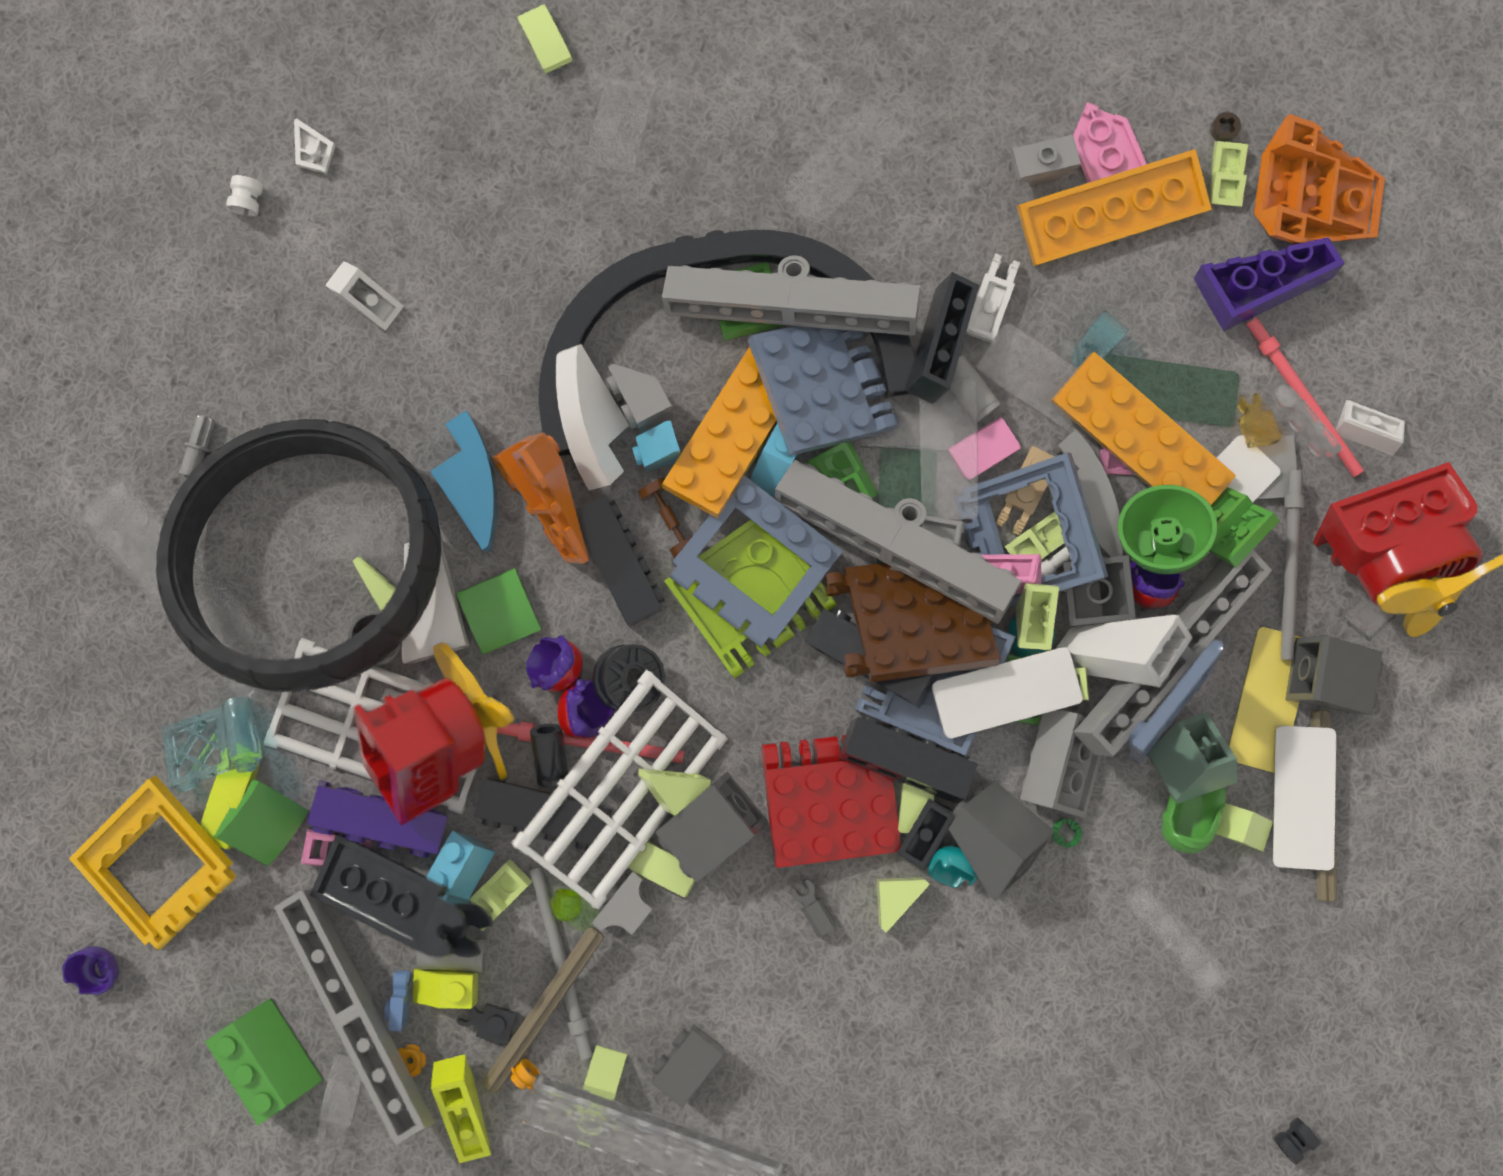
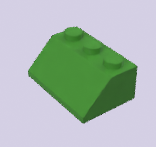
(264, 1061)

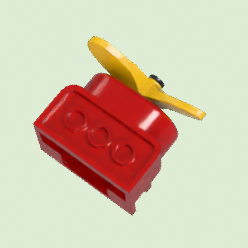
(1409, 545)
(430, 738)

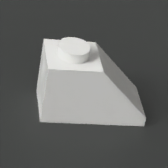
(364, 295)

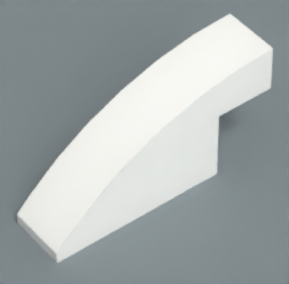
(588, 417)

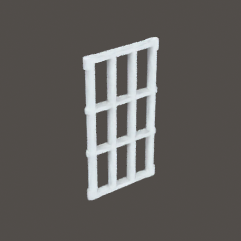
(345, 730)
(590, 805)

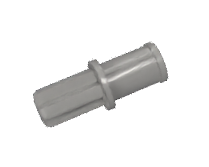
(197, 444)

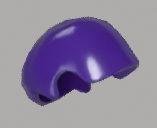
(80, 970)

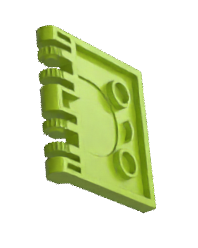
(762, 571)

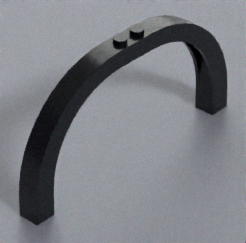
(706, 252)

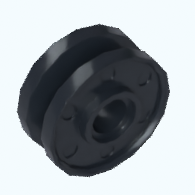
(611, 671)

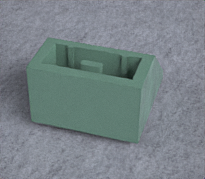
(1194, 759)

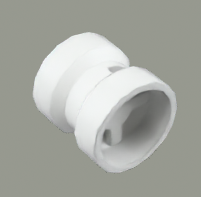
(244, 195)

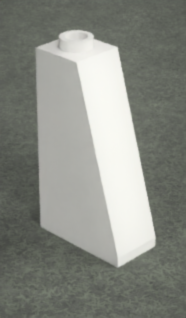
(439, 622)
(1129, 649)

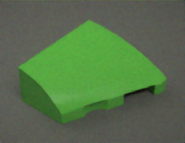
(844, 464)

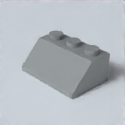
(1060, 766)

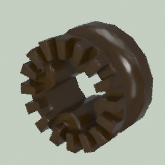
(1222, 118)

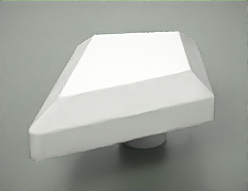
(311, 148)

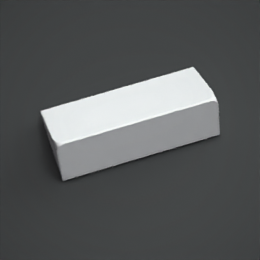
(1371, 428)

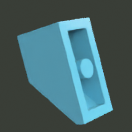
(657, 447)
(772, 463)

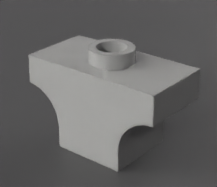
(1045, 160)
(624, 906)

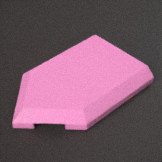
(1105, 144)

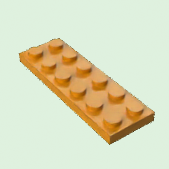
(1114, 207)
(1139, 431)
(724, 442)

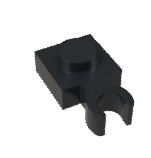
(494, 1023)

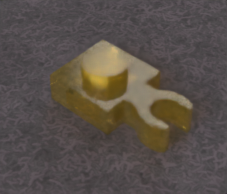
(1257, 426)

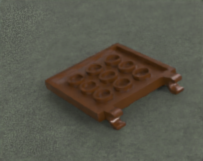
(909, 626)

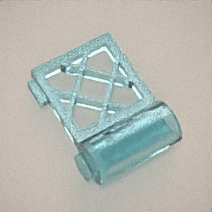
(237, 743)

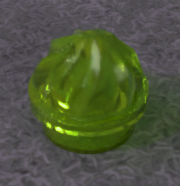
(566, 904)

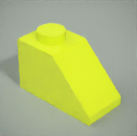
(445, 988)

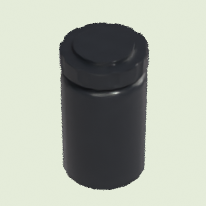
(549, 754)

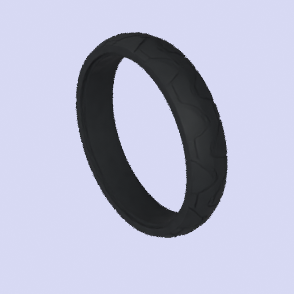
(225, 470)

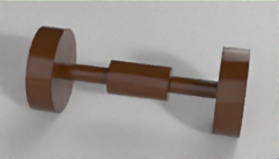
(653, 490)

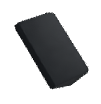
(926, 834)

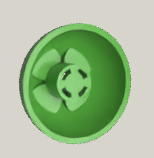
(1167, 515)

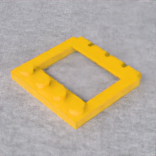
(122, 831)

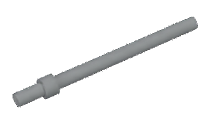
(1293, 503)
(578, 1024)

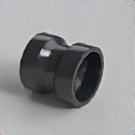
(1296, 1141)

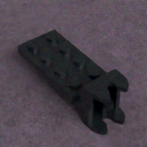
(398, 901)

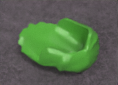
(1193, 823)

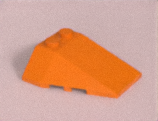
(1315, 187)
(540, 478)

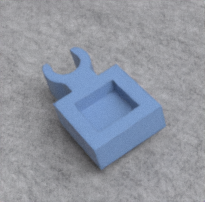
(397, 1008)

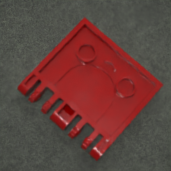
(826, 807)

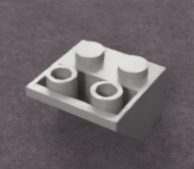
(643, 398)

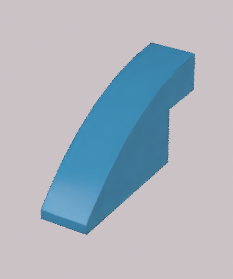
(471, 481)

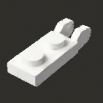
(991, 301)

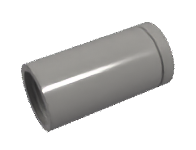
(986, 400)
(455, 962)

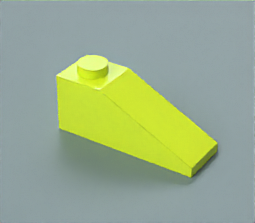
(460, 1107)

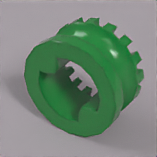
(1072, 825)

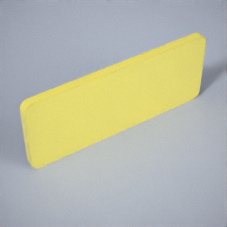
(1263, 703)

